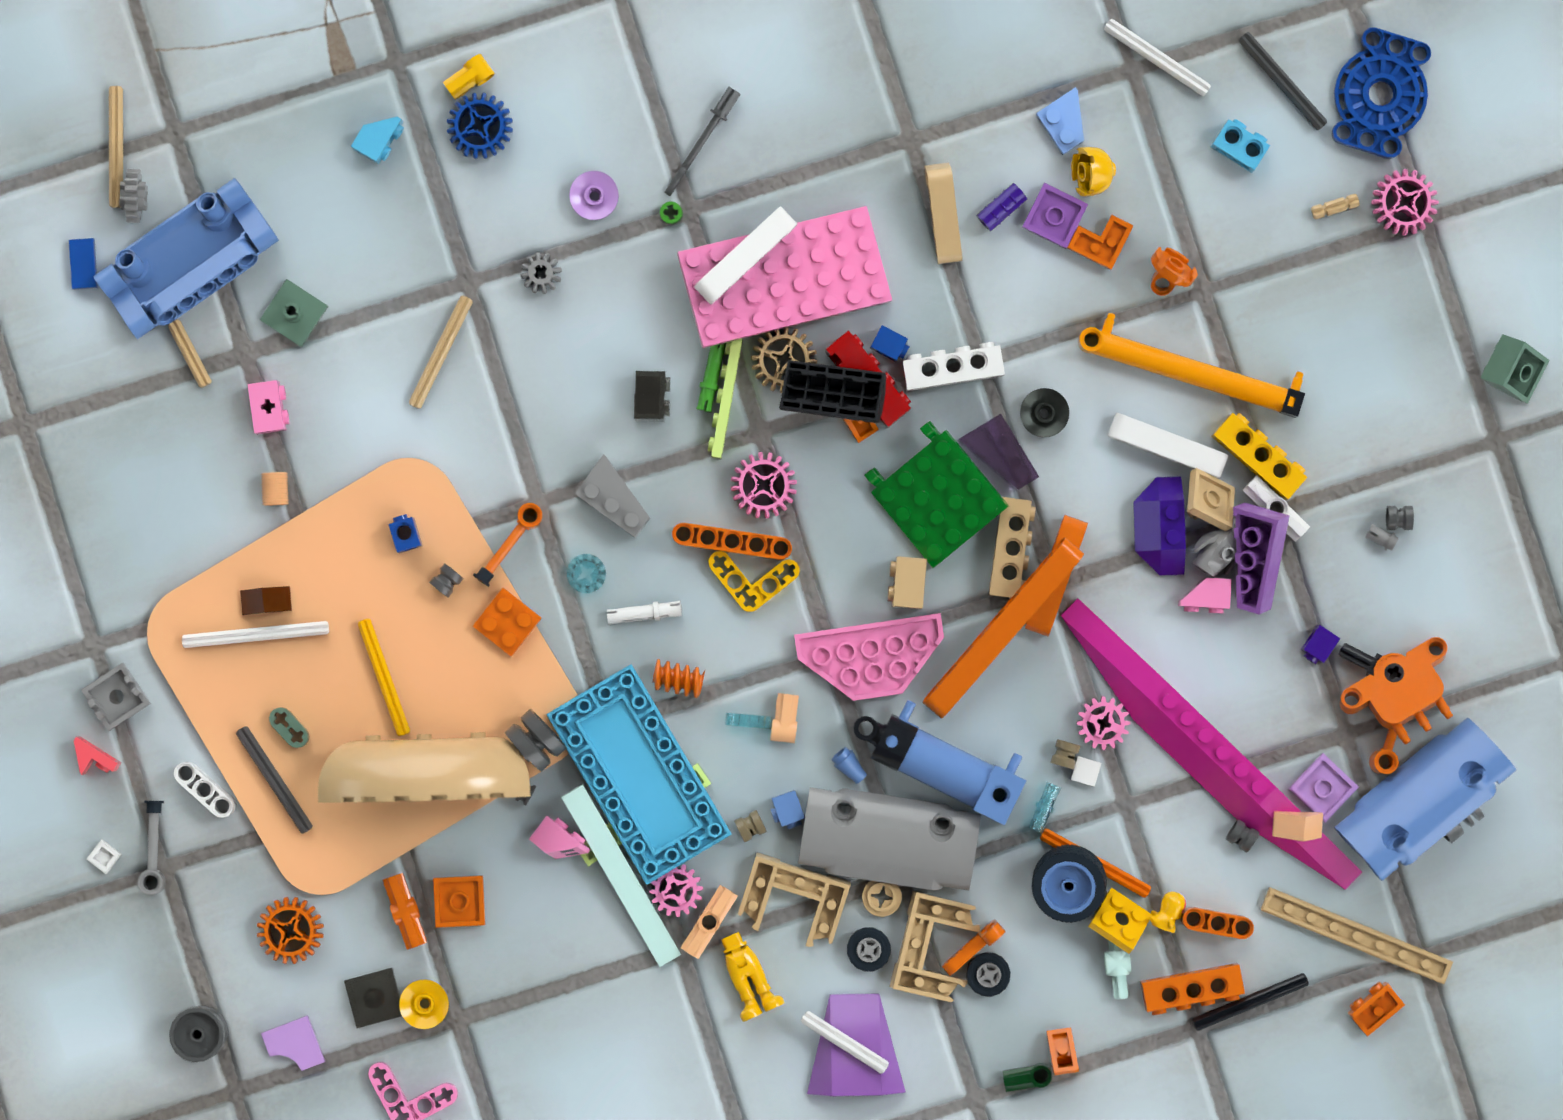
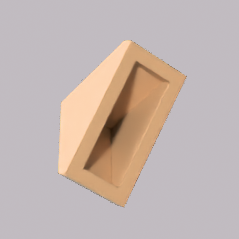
(1297, 825)

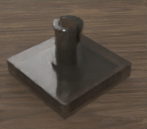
(373, 997)

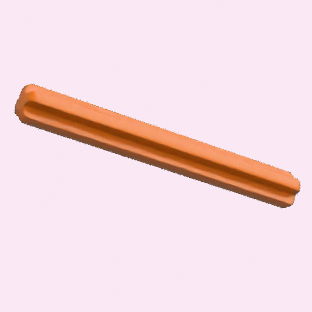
(1111, 871)

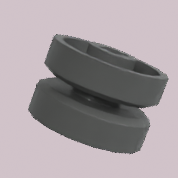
(535, 740)
(185, 1026)

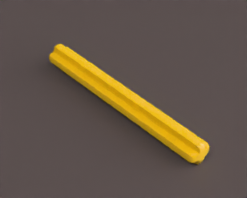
(383, 677)

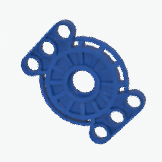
(1393, 70)

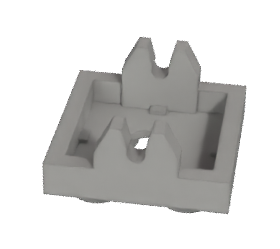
(99, 692)

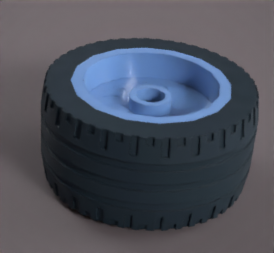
(1071, 865)

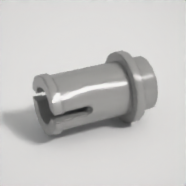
(1382, 538)

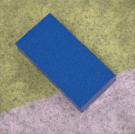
(83, 263)

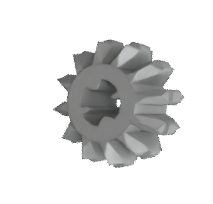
(549, 273)

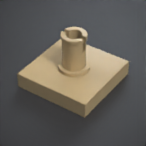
(1210, 499)

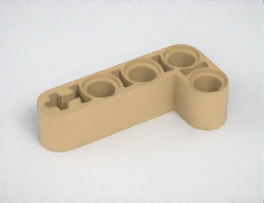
(943, 212)

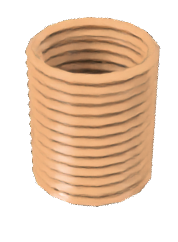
(274, 488)

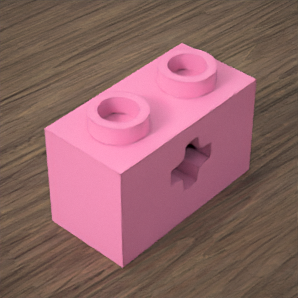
(259, 396)

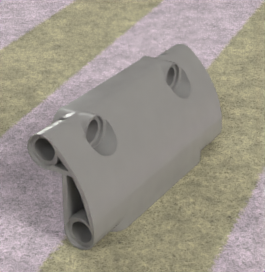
(889, 839)

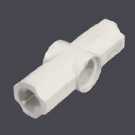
(1263, 496)

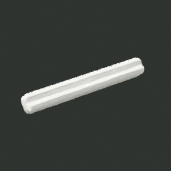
(845, 1042)

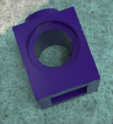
(1319, 645)

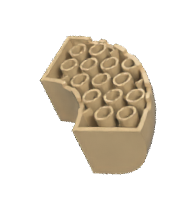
(423, 770)

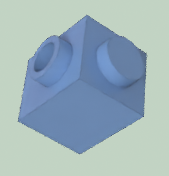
(787, 810)

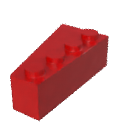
(849, 353)

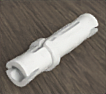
(645, 612)

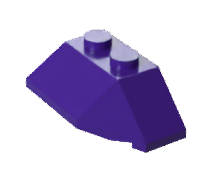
(1161, 526)

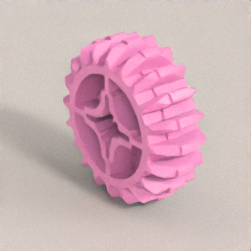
(1387, 214)
(747, 500)

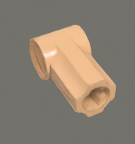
(785, 723)

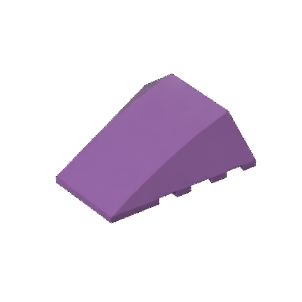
(839, 1072)

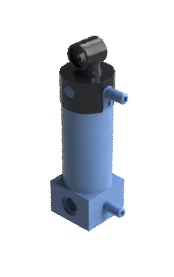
(942, 765)

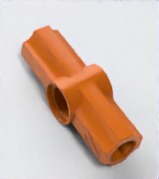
(405, 911)

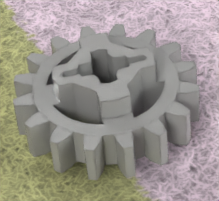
(133, 195)

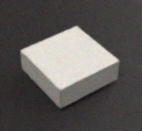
(1086, 771)
(104, 856)

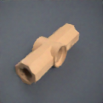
(700, 935)

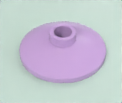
(594, 182)

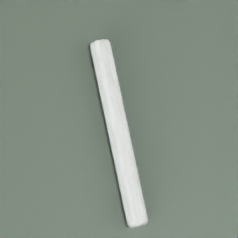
(1157, 57)

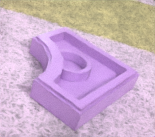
(295, 1041)

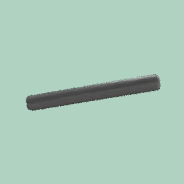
(1283, 81)
(274, 779)

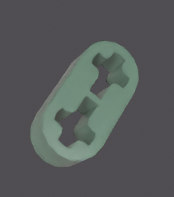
(293, 723)

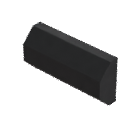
(833, 391)

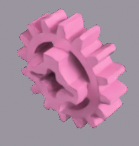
(1097, 737)
(681, 900)

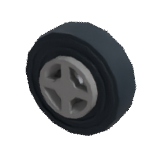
(865, 956)
(993, 981)

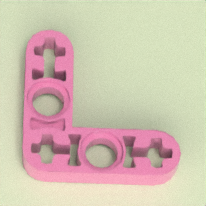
(411, 1106)

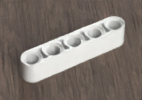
(745, 255)
(1167, 445)

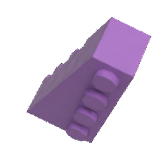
(1260, 545)

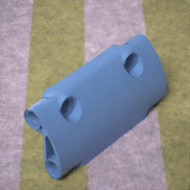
(186, 258)
(1425, 798)

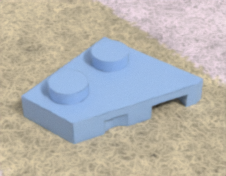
(1063, 121)

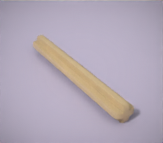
(115, 144)
(440, 352)

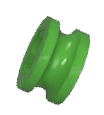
(666, 218)

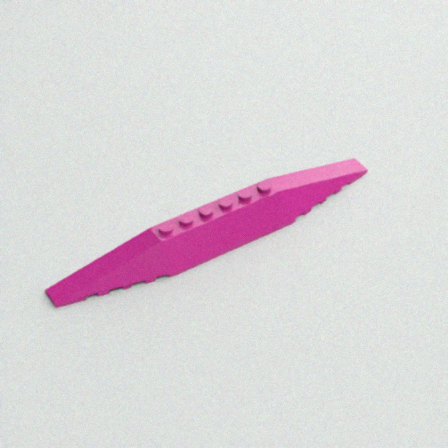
(1198, 744)

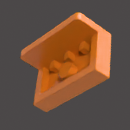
(1375, 1008)

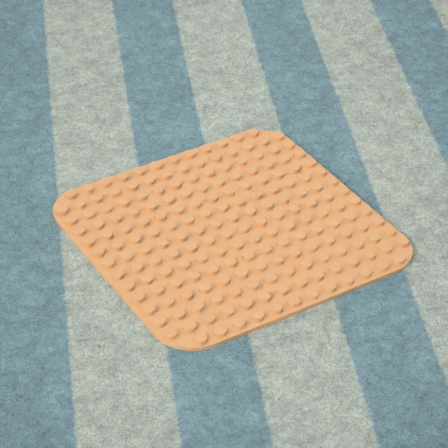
(442, 668)

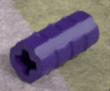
(1001, 207)

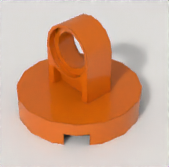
(1172, 267)

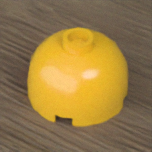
(1092, 170)

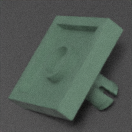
(294, 313)

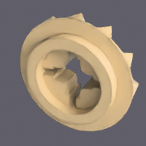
(872, 904)

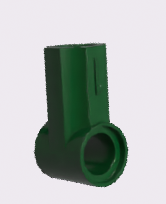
(1024, 1078)

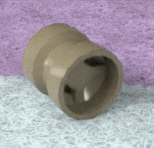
(1065, 754)
(750, 826)

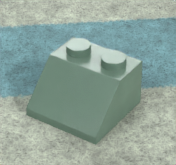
(1515, 368)

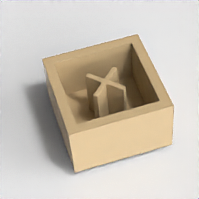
(908, 582)

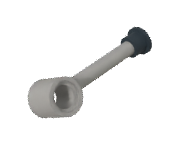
(153, 809)

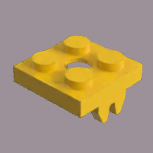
(1106, 925)

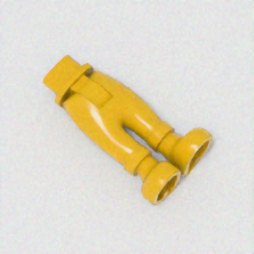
(741, 964)

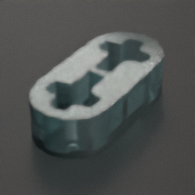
(747, 720)

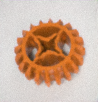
(301, 935)

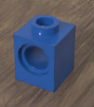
(890, 344)
(413, 541)

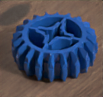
(469, 130)

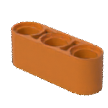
(1228, 927)

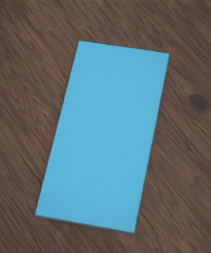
(639, 774)

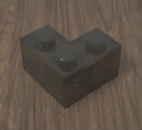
(650, 396)

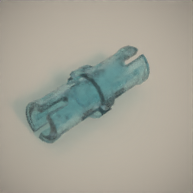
(1044, 807)

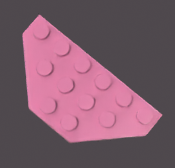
(871, 657)

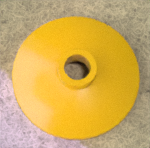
(417, 1015)

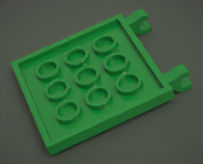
(938, 496)

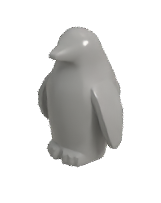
(1216, 552)

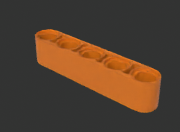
(744, 541)
(1044, 617)

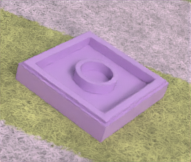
(1323, 787)

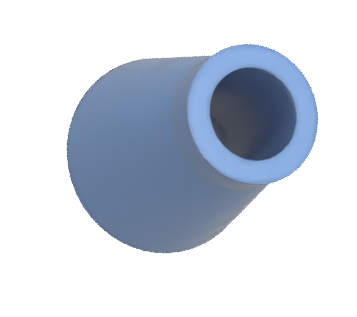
(849, 765)

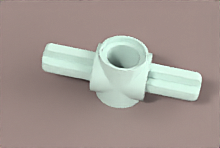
(1117, 965)

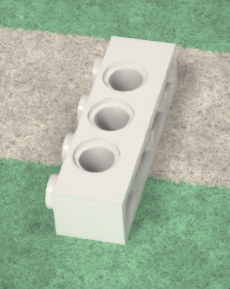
(916, 380)

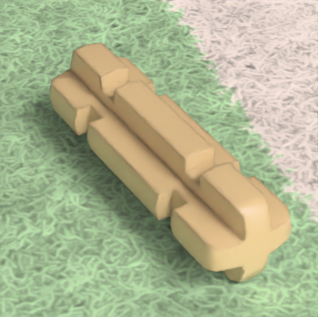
(1335, 206)

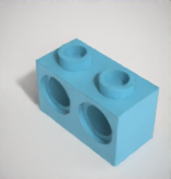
(1237, 151)

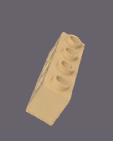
(998, 584)

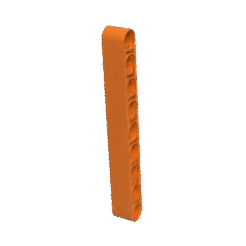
(1003, 627)

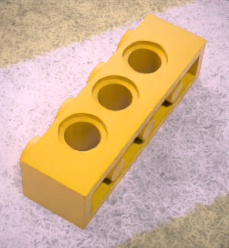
(1226, 436)

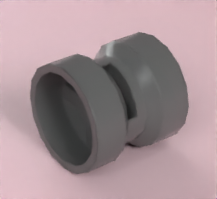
(1403, 518)
(446, 580)
(1242, 835)

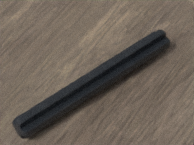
(1250, 1001)

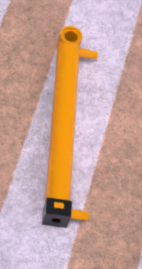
(1194, 372)

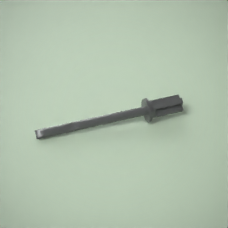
(721, 111)

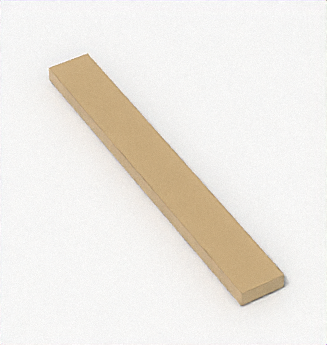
(1356, 935)

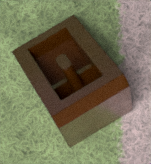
(266, 600)

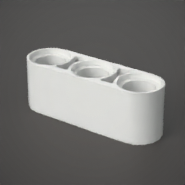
(192, 786)

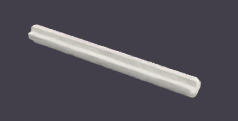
(255, 634)

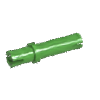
(711, 377)

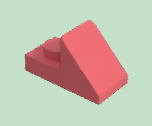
(87, 753)

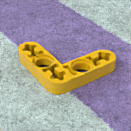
(755, 589)

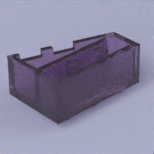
(1001, 452)

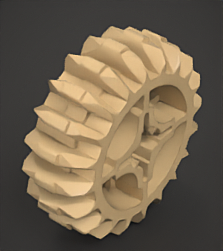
(792, 339)

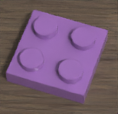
(1055, 215)

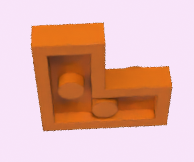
(1104, 248)

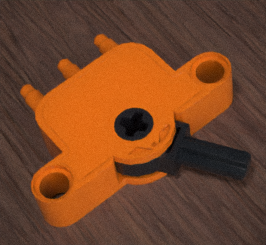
(1404, 697)

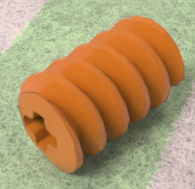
(678, 678)

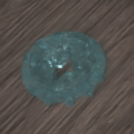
(574, 572)

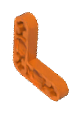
(987, 935)

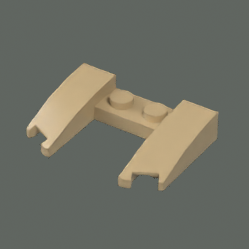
(770, 873)
(908, 971)

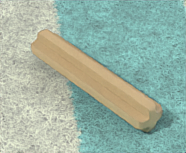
(189, 353)

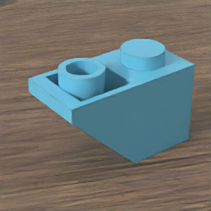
(376, 137)

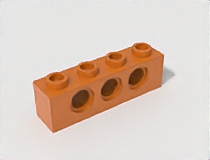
(1153, 988)

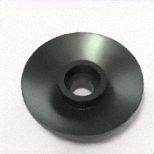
(1044, 399)

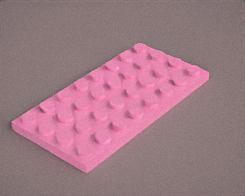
(810, 275)

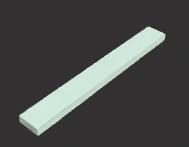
(621, 875)

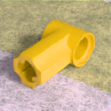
(474, 73)

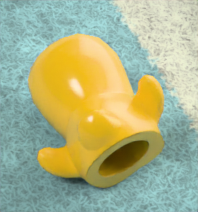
(1170, 911)

